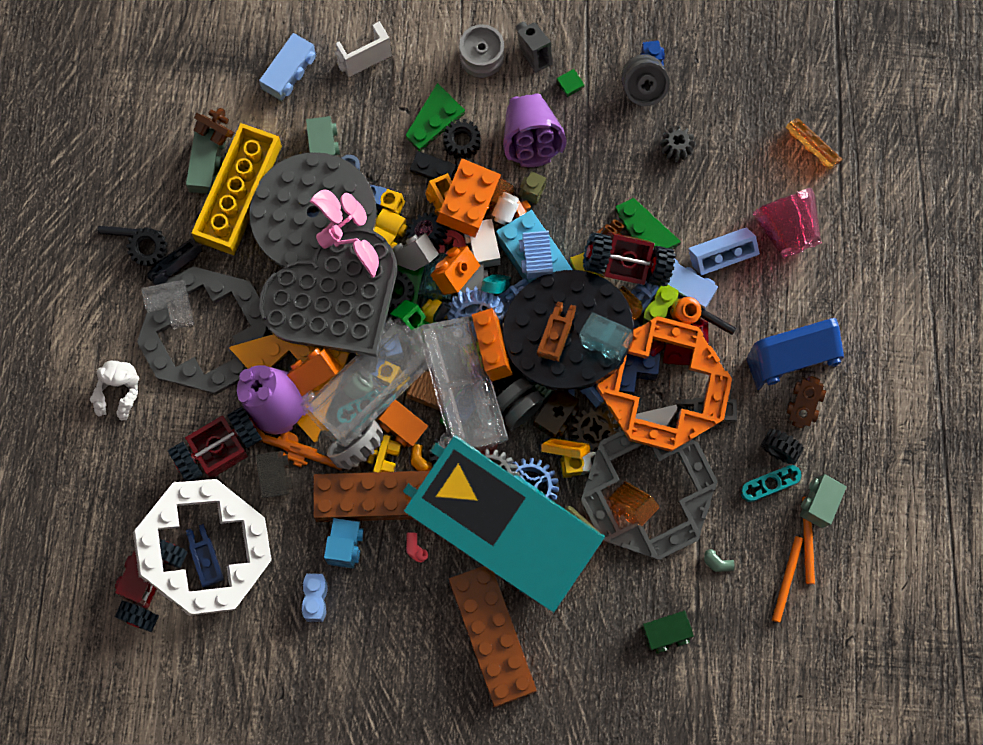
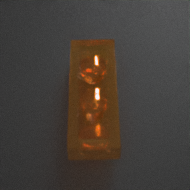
(813, 143)

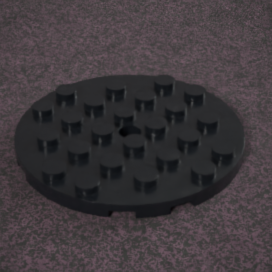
(529, 316)

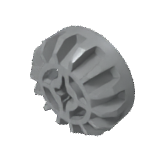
(358, 449)

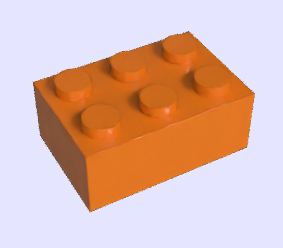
(468, 198)

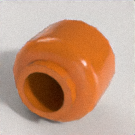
(686, 310)

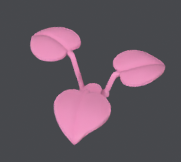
(330, 207)

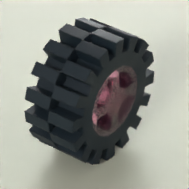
(428, 224)

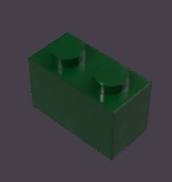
(667, 631)

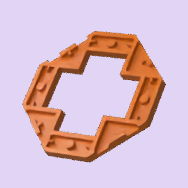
(689, 423)

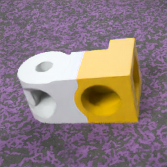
(576, 466)

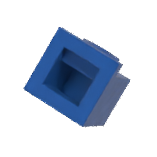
(653, 48)

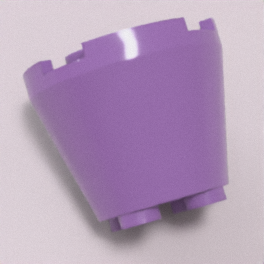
(532, 132)
(270, 399)

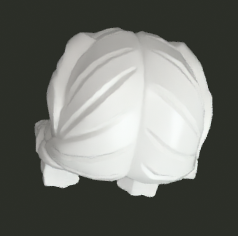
(115, 374)

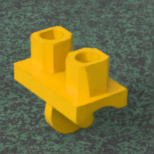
(387, 447)

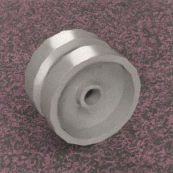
(481, 51)

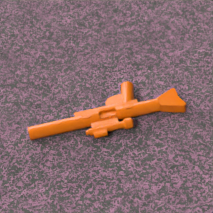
(296, 451)

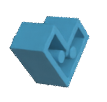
(342, 544)

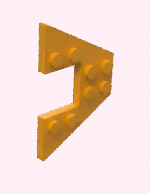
(270, 351)

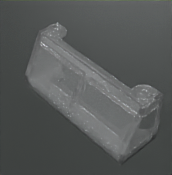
(461, 382)
(366, 386)

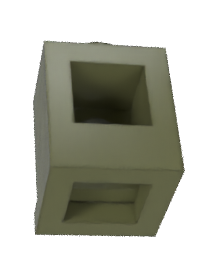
(532, 187)

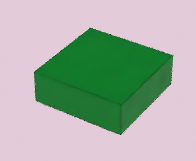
(570, 82)

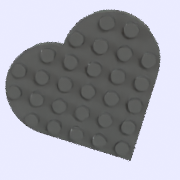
(332, 297)

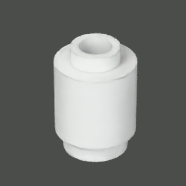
(505, 208)

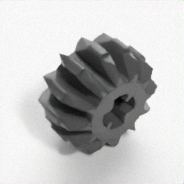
(684, 147)

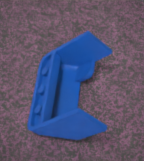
(795, 350)

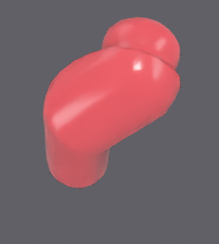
(414, 550)

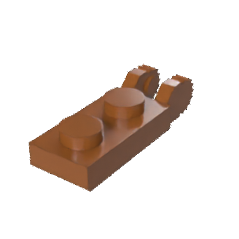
(556, 333)

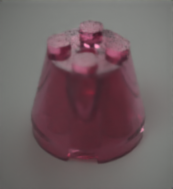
(791, 222)

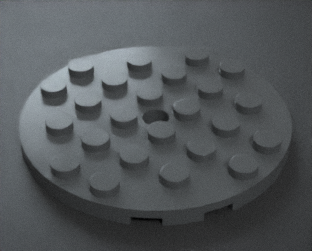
(284, 198)

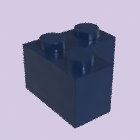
(638, 368)

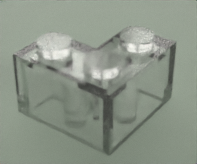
(173, 297)

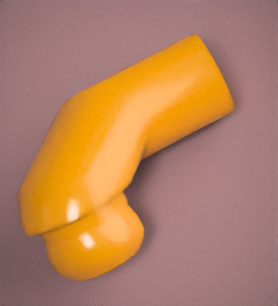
(418, 461)

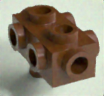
(808, 394)

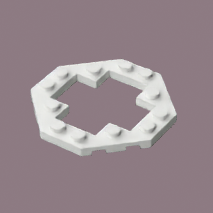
(174, 583)

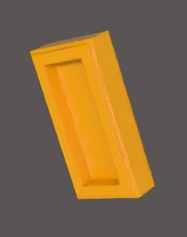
(565, 448)

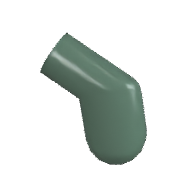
(716, 563)

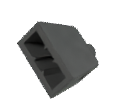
(534, 46)

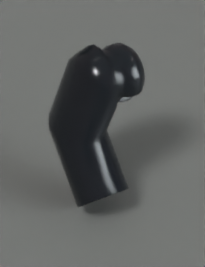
(441, 312)

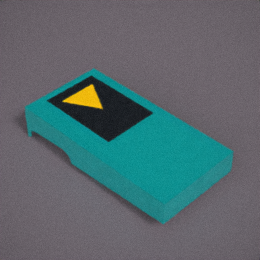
(503, 523)

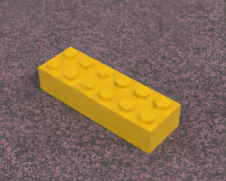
(229, 200)

